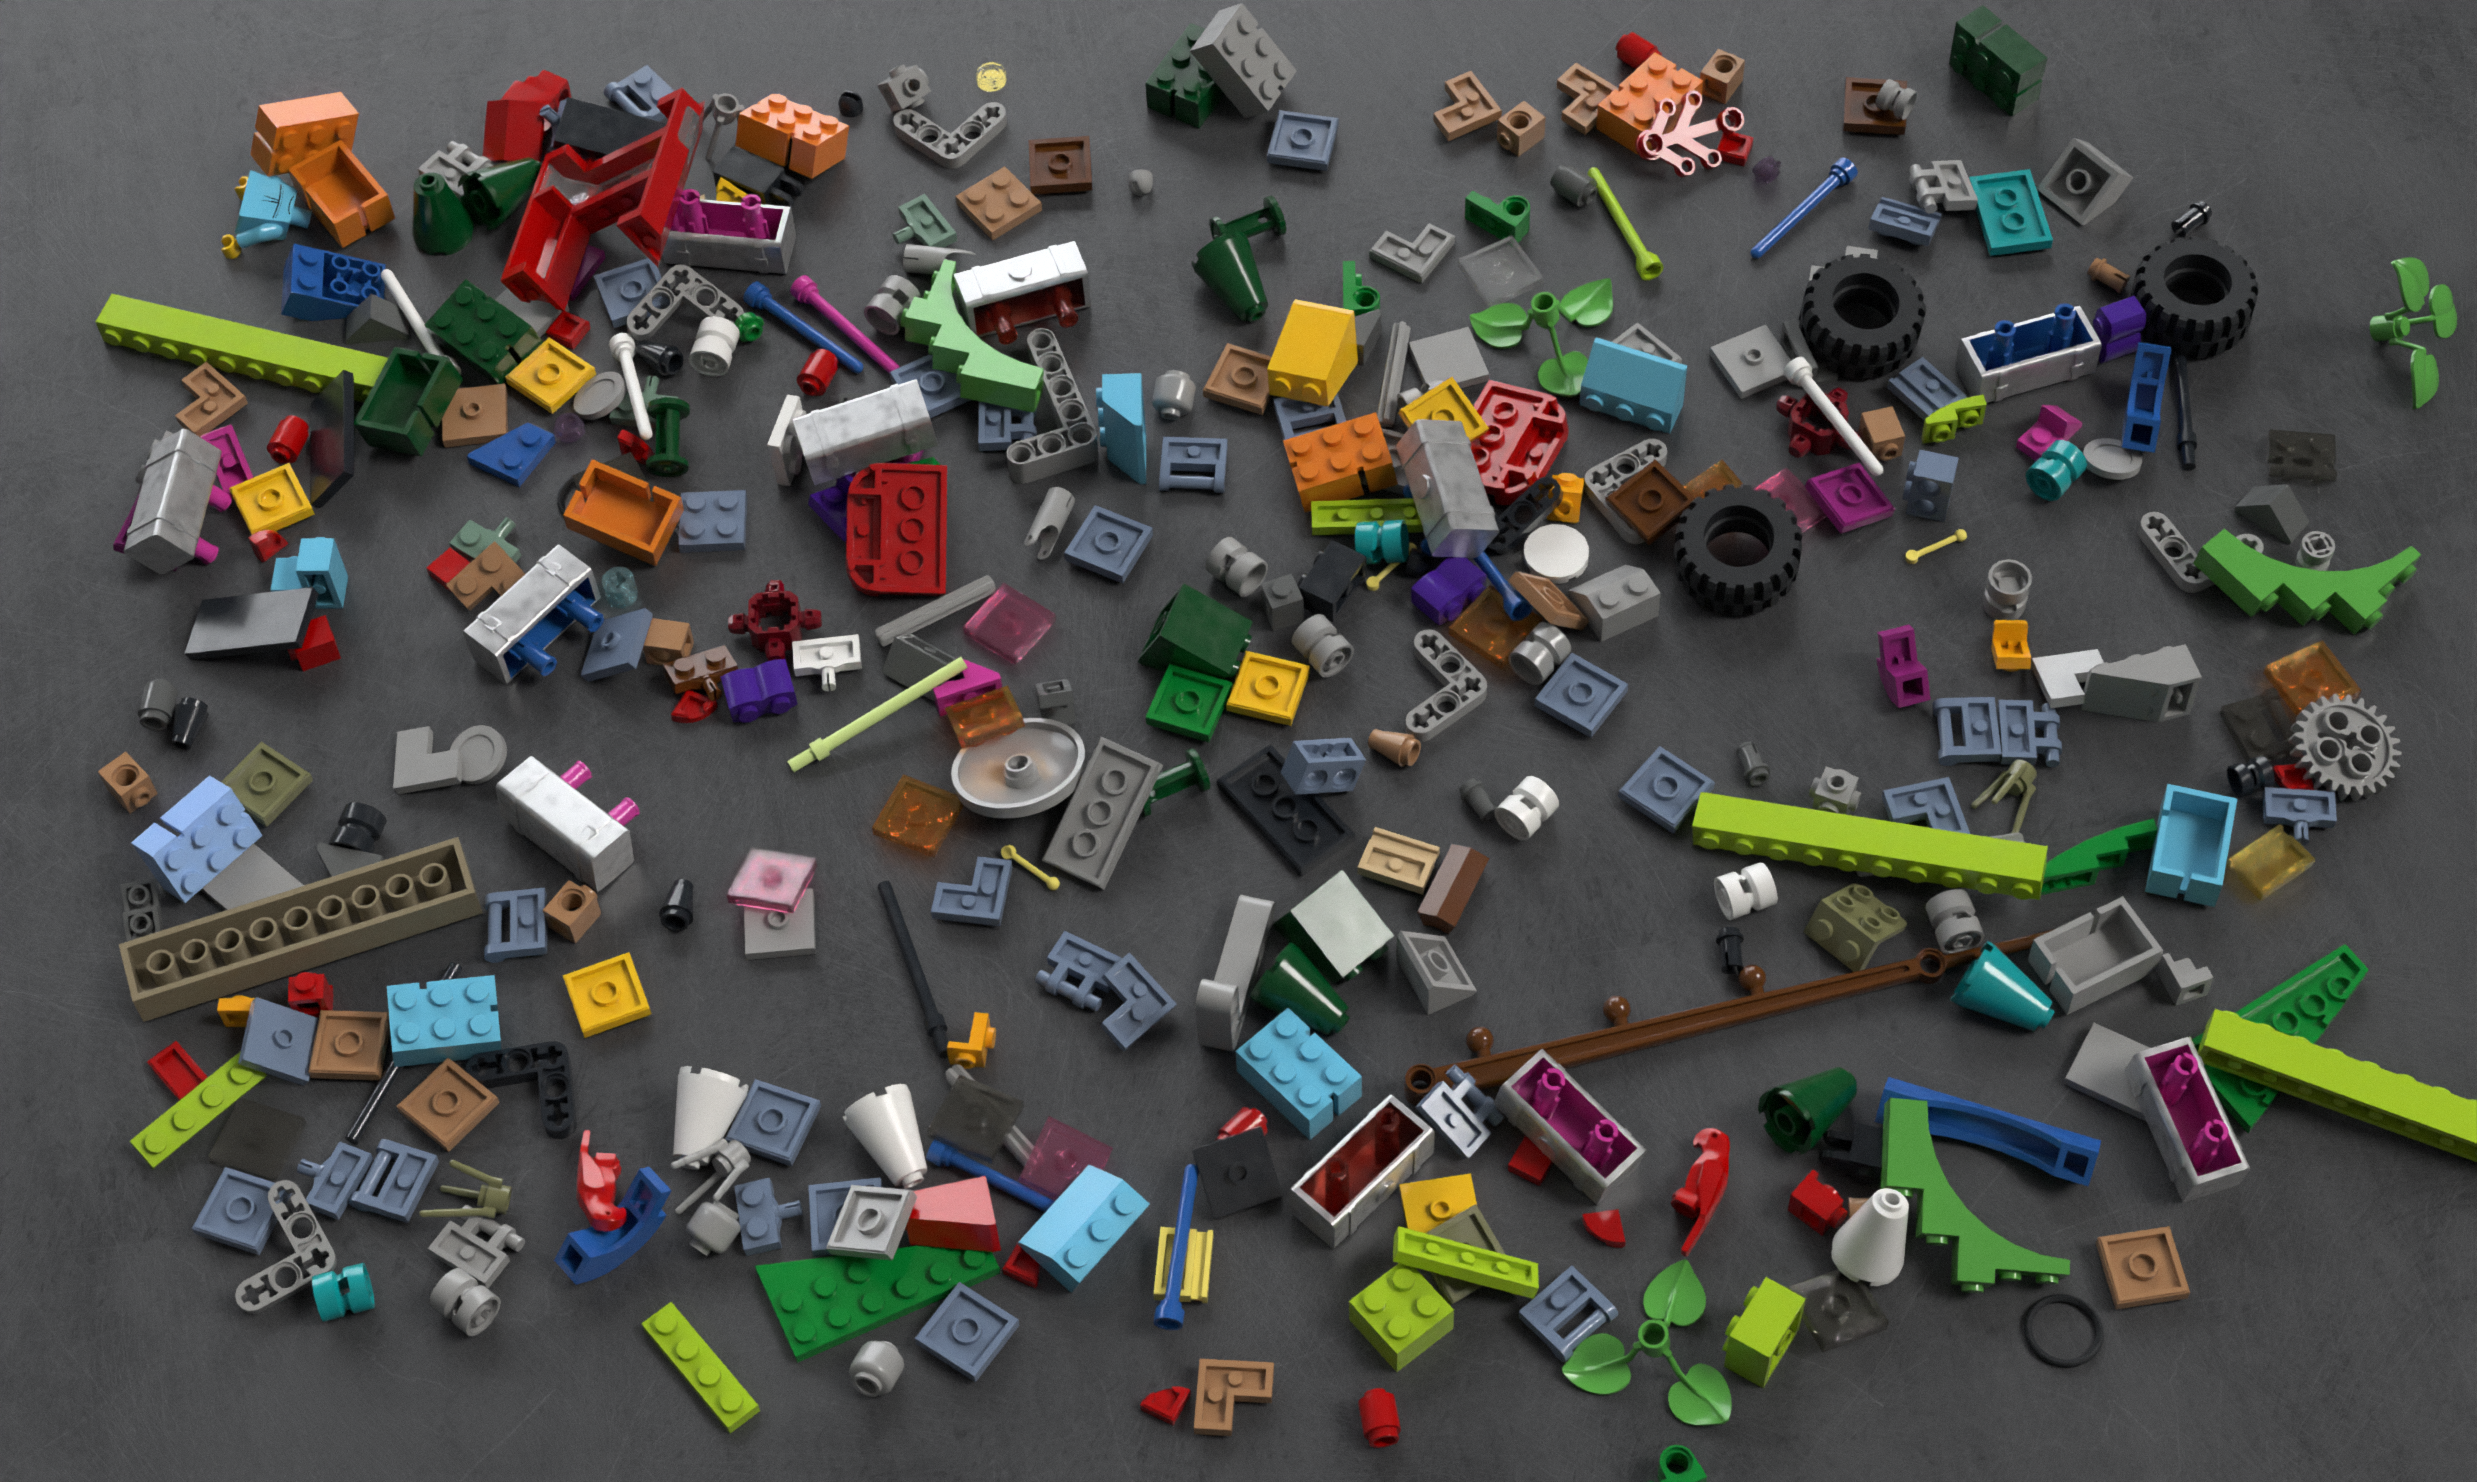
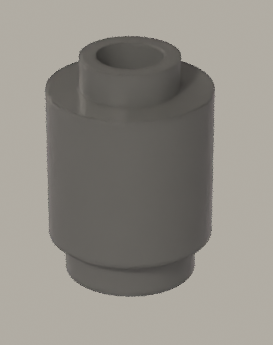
(1574, 185)
(157, 704)

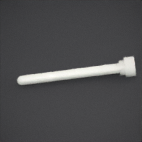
(413, 316)
(624, 349)
(1800, 373)

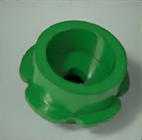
(749, 326)

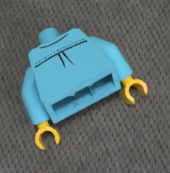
(263, 213)

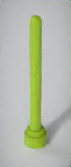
(1647, 263)

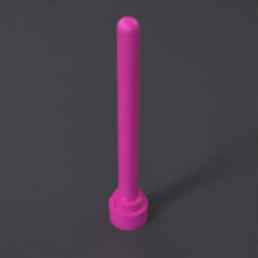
(806, 291)

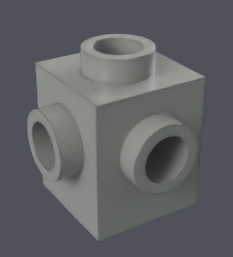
(905, 87)
(1835, 791)

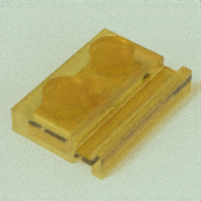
(2270, 862)

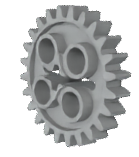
(2345, 747)

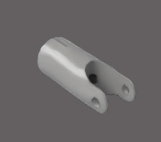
(929, 258)
(1050, 520)

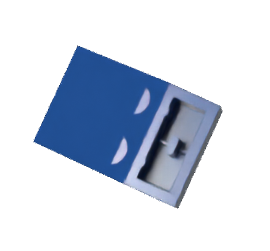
(327, 283)

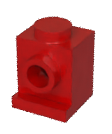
(310, 988)
(1817, 1204)

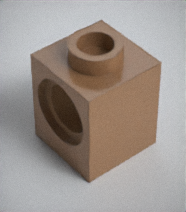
(1722, 76)
(1520, 128)
(1882, 433)
(667, 641)
(117, 780)
(572, 923)

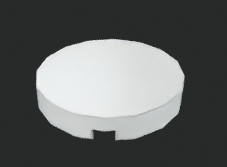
(1556, 553)

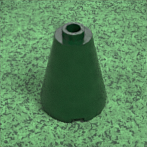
(498, 190)
(439, 217)
(1233, 275)
(1300, 987)
(1806, 1108)

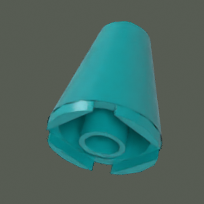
(2002, 991)

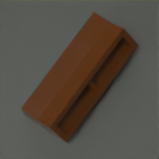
(1452, 887)

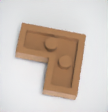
(1588, 92)
(1471, 109)
(215, 400)
(485, 573)
(1222, 1384)

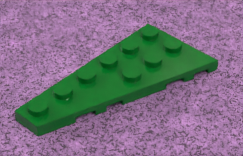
(2296, 1007)
(846, 1296)

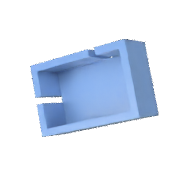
(211, 837)

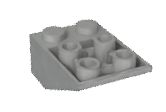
(2144, 686)

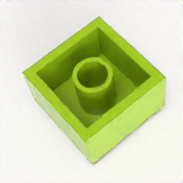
(1401, 1315)
(1763, 1331)

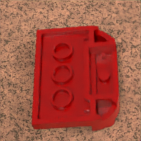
(1521, 440)
(897, 529)

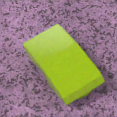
(1963, 413)

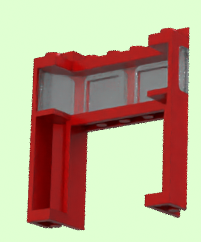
(578, 197)

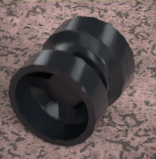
(2250, 776)

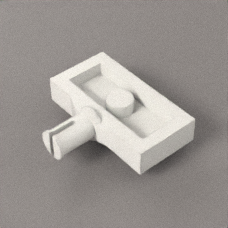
(827, 657)

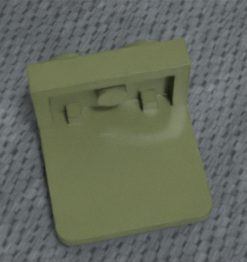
(1853, 925)

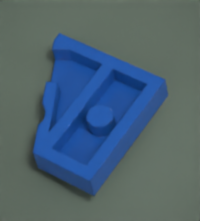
(513, 454)

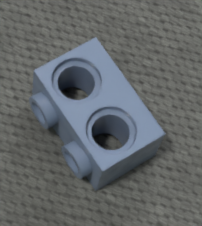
(1930, 485)
(1323, 765)

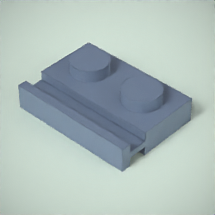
(1904, 221)
(1924, 388)

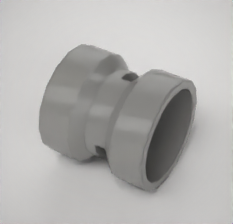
(1896, 99)
(2315, 551)

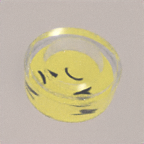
(991, 77)

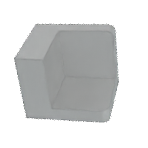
(2183, 980)

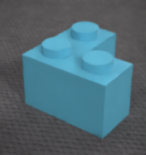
(316, 567)

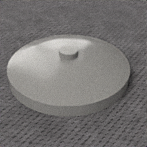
(1020, 770)

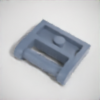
(645, 87)
(1298, 414)
(1193, 455)
(1978, 730)
(527, 924)
(403, 1185)
(1559, 1304)

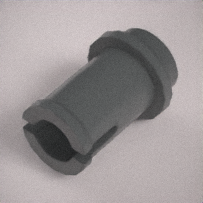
(1755, 770)
(1474, 793)

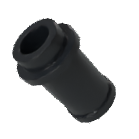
(2198, 214)
(1730, 949)

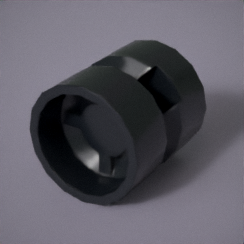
(359, 827)

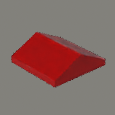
(513, 130)

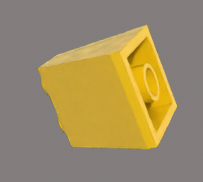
(1313, 353)

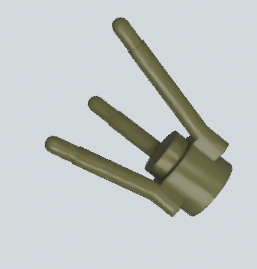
(2015, 781)
(492, 1197)

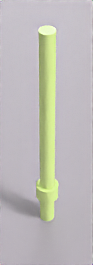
(820, 748)

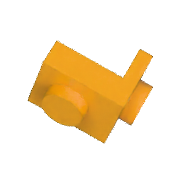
(1572, 495)
(2010, 645)
(234, 1010)
(975, 1052)

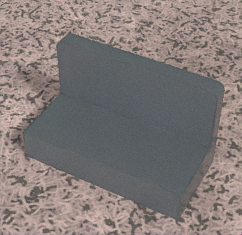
(1796, 346)
(913, 660)

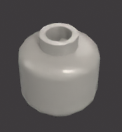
(1173, 394)
(713, 1228)
(876, 1368)

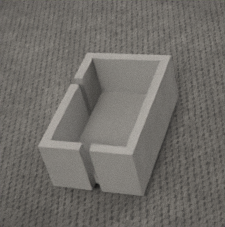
(1243, 60)
(2095, 964)

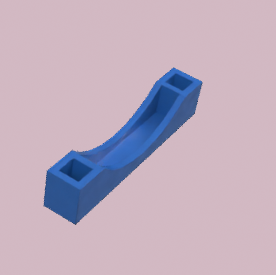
(2040, 1144)

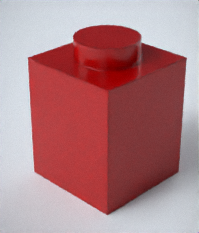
(318, 645)

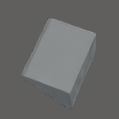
(1432, 970)

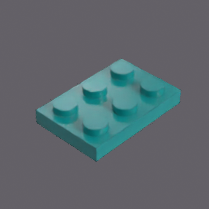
(2010, 213)

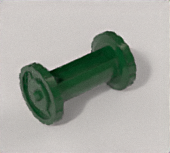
(1249, 223)
(668, 415)
(1178, 779)

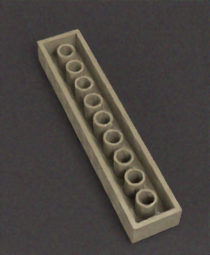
(299, 929)

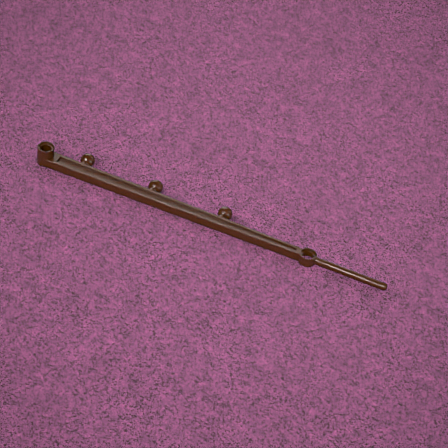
(1631, 1037)

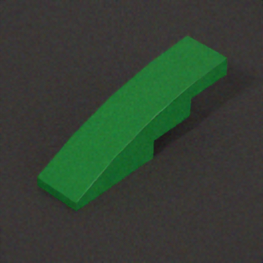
(2081, 863)

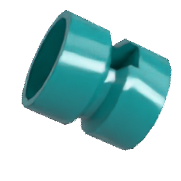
(2056, 470)
(1383, 541)
(330, 1294)

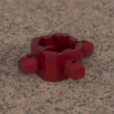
(1804, 437)
(774, 601)

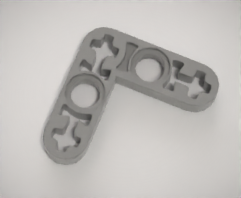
(949, 142)
(685, 293)
(1632, 457)
(2179, 566)
(1454, 688)
(303, 1247)

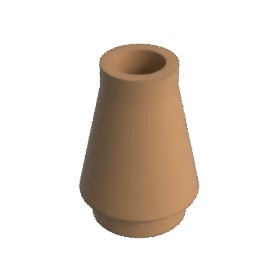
(1398, 747)

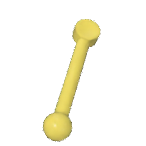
(1912, 556)
(1373, 582)
(1010, 852)

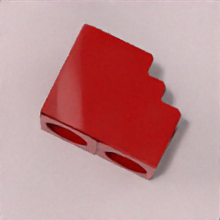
(544, 88)

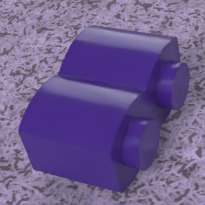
(2119, 328)
(1448, 589)
(759, 691)

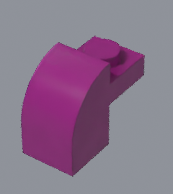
(1899, 669)

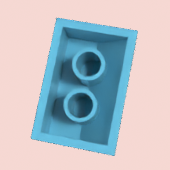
(1633, 385)
(1123, 422)
(1083, 1225)

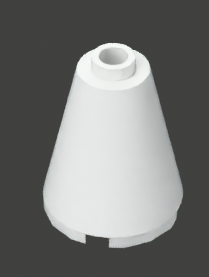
(704, 1111)
(890, 1134)
(1873, 1239)

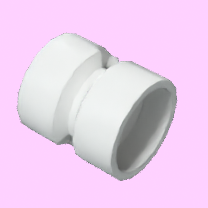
(714, 346)
(1526, 808)
(1745, 891)

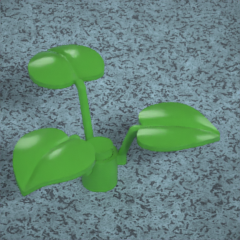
(2392, 326)
(1503, 327)
(1675, 1297)

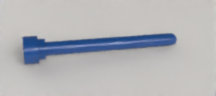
(1841, 173)
(759, 297)
(1514, 602)
(942, 1154)
(1169, 1313)

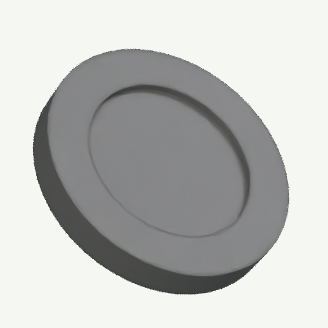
(600, 395)
(2109, 460)
(482, 752)

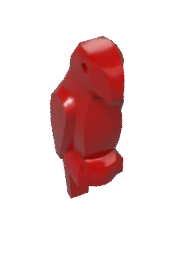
(1704, 1183)
(598, 1188)

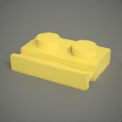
(1196, 1268)

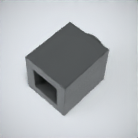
(1282, 602)

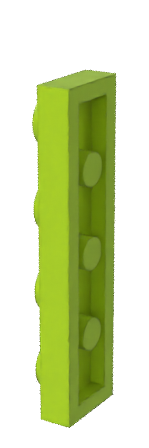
(1343, 515)
(195, 1111)
(1465, 1262)
(700, 1367)

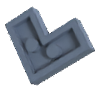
(1929, 801)
(981, 901)
(1143, 1002)

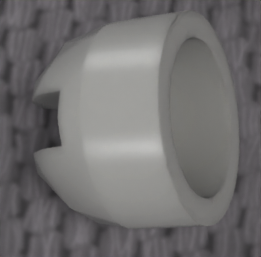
(1140, 181)

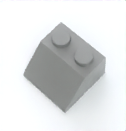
(2084, 181)
(1617, 600)

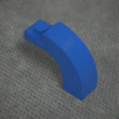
(2145, 397)
(594, 1253)

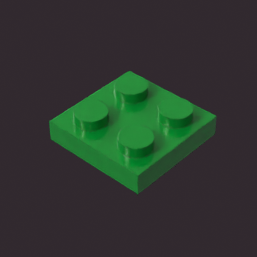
(1189, 703)

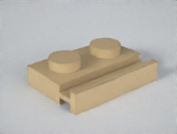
(1398, 860)

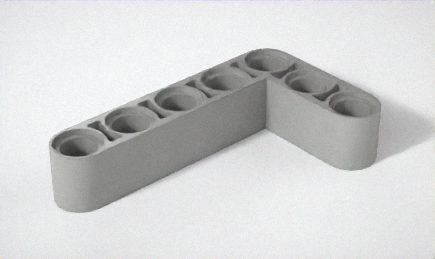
(1076, 437)
(1224, 1002)

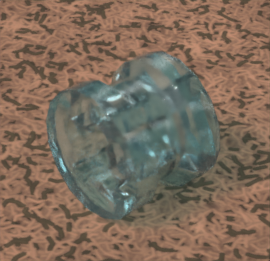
(627, 591)

